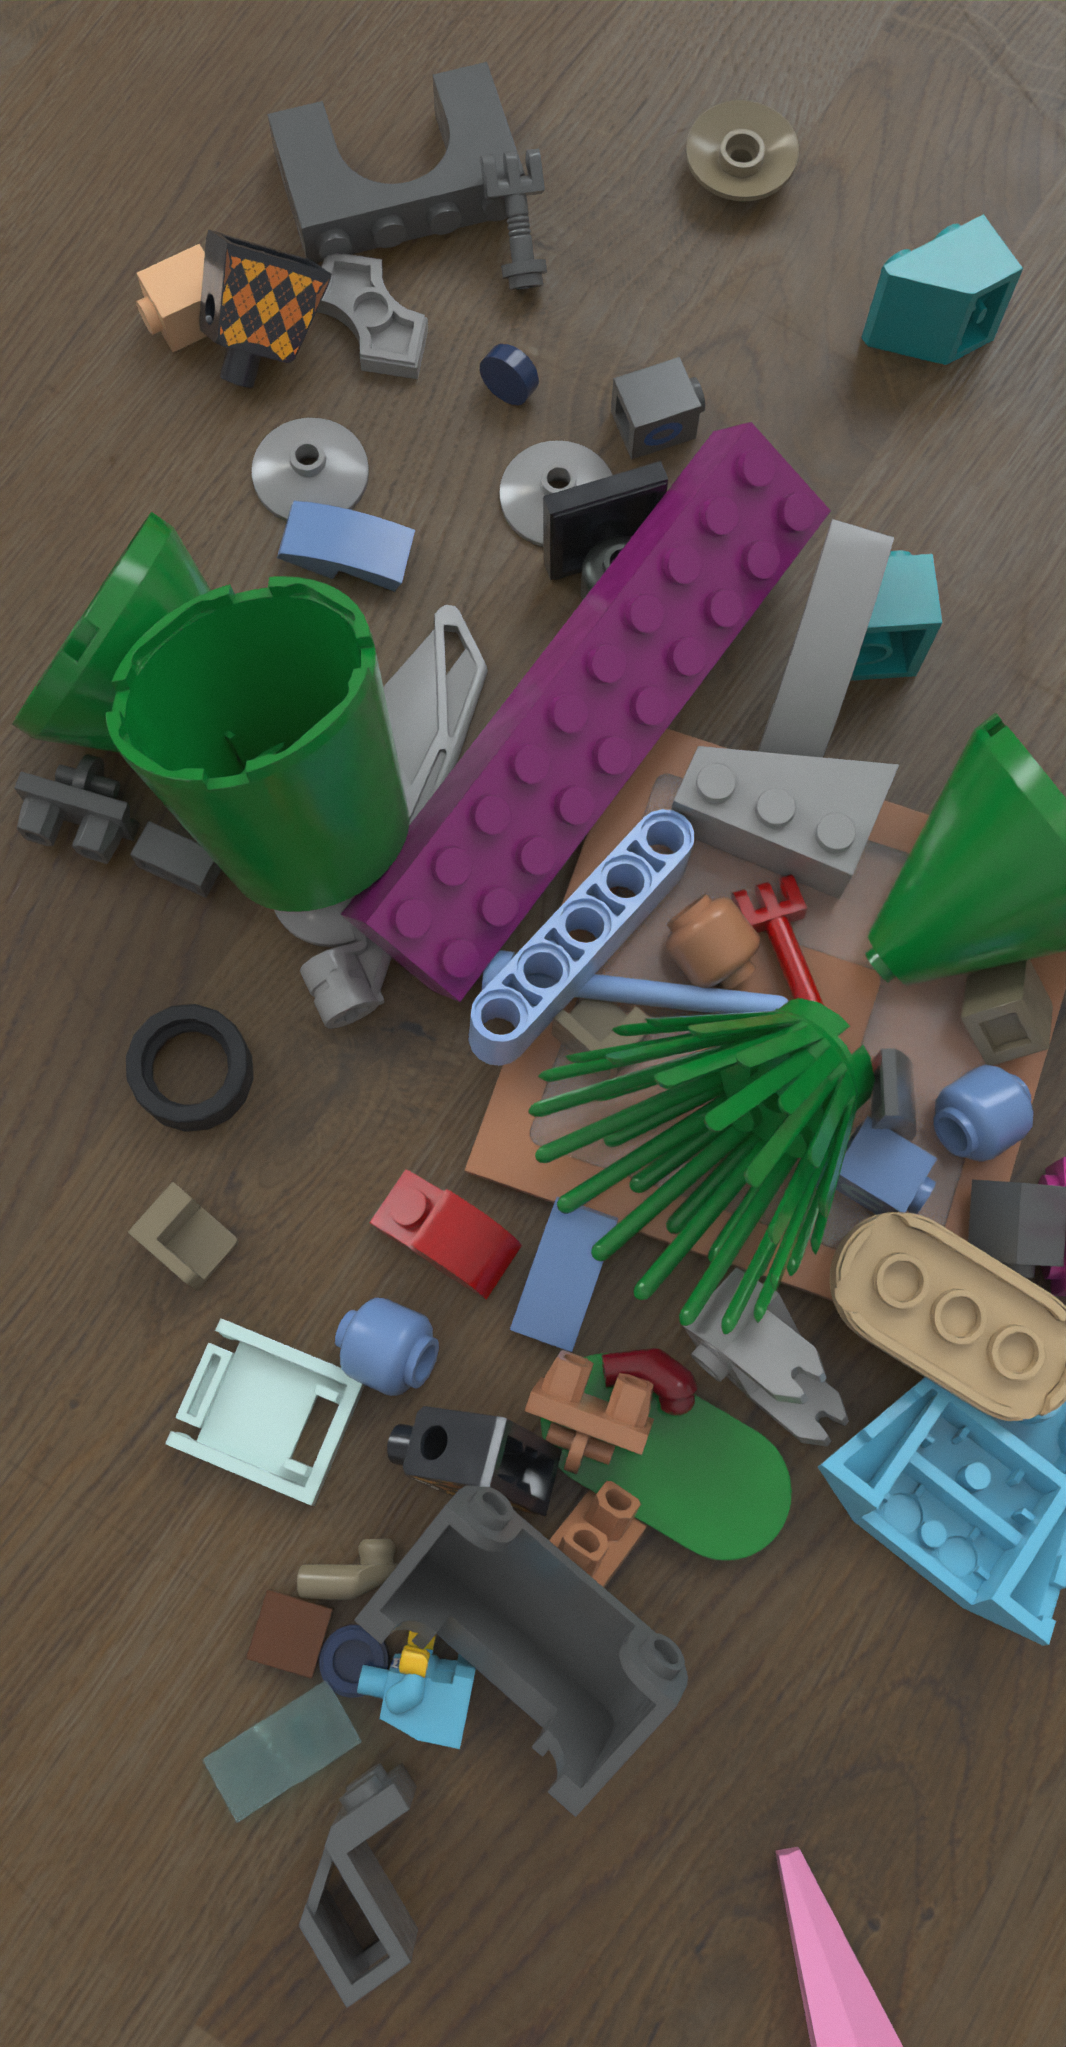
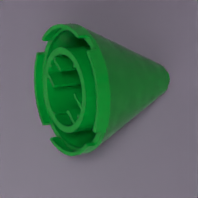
(141, 589)
(983, 871)

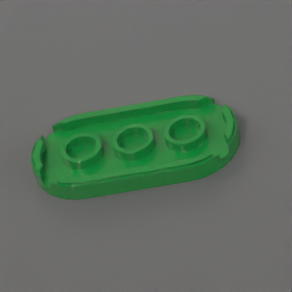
(698, 1478)

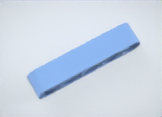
(574, 962)

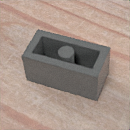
(175, 859)

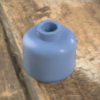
(983, 1113)
(386, 1346)

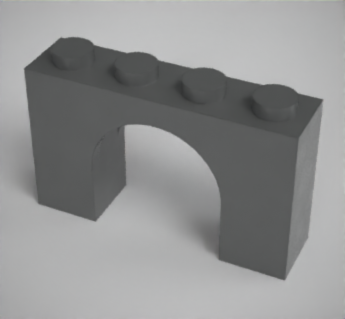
(353, 214)

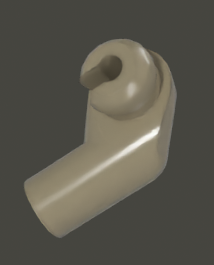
(349, 1580)

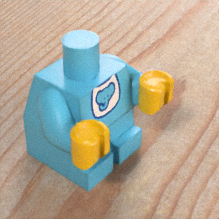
(422, 1693)

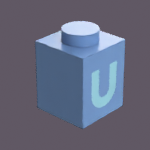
(885, 1171)

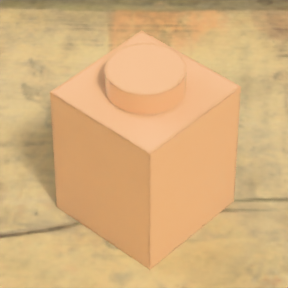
(174, 297)

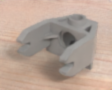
(767, 1362)

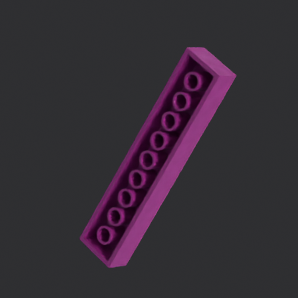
(589, 711)

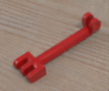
(776, 920)

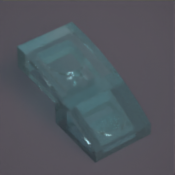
(281, 1751)

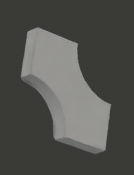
(388, 333)

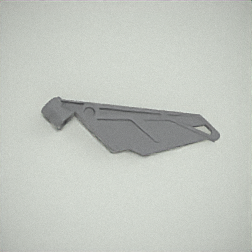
(429, 728)

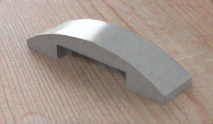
(827, 640)

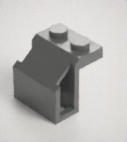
(366, 1808)

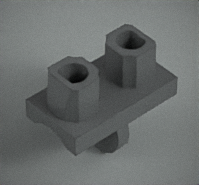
(77, 797)

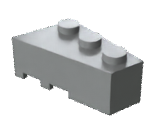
(785, 810)

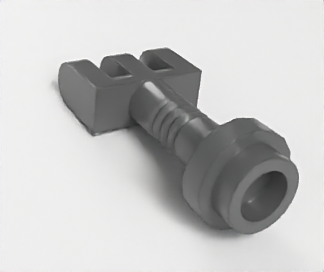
(524, 270)

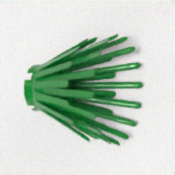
(779, 1095)

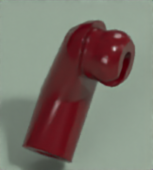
(669, 1378)

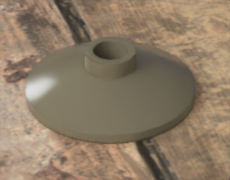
(745, 134)

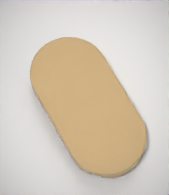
(952, 1314)

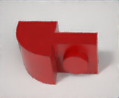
(447, 1233)

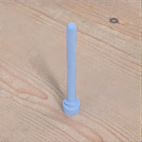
(652, 992)

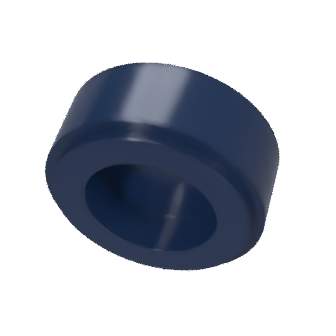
(509, 374)
(345, 1655)

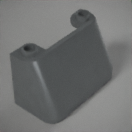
(537, 1634)

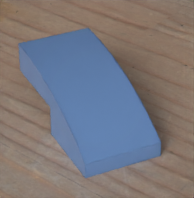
(346, 541)
(562, 1277)

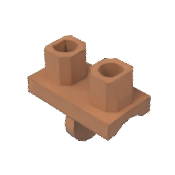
(618, 1422)
(601, 1531)

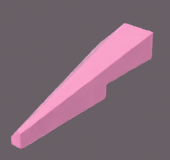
(833, 1986)

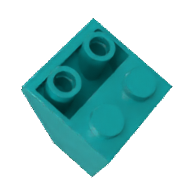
(943, 294)

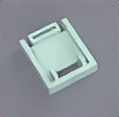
(257, 1408)

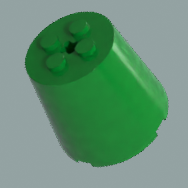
(268, 739)

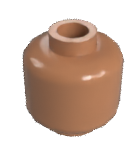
(712, 942)

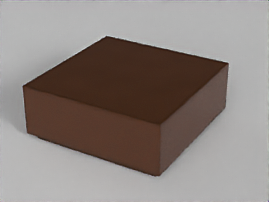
(290, 1633)

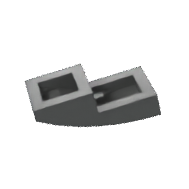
(893, 1093)

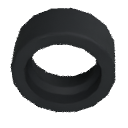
(167, 1025)

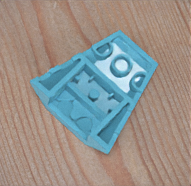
(965, 1502)

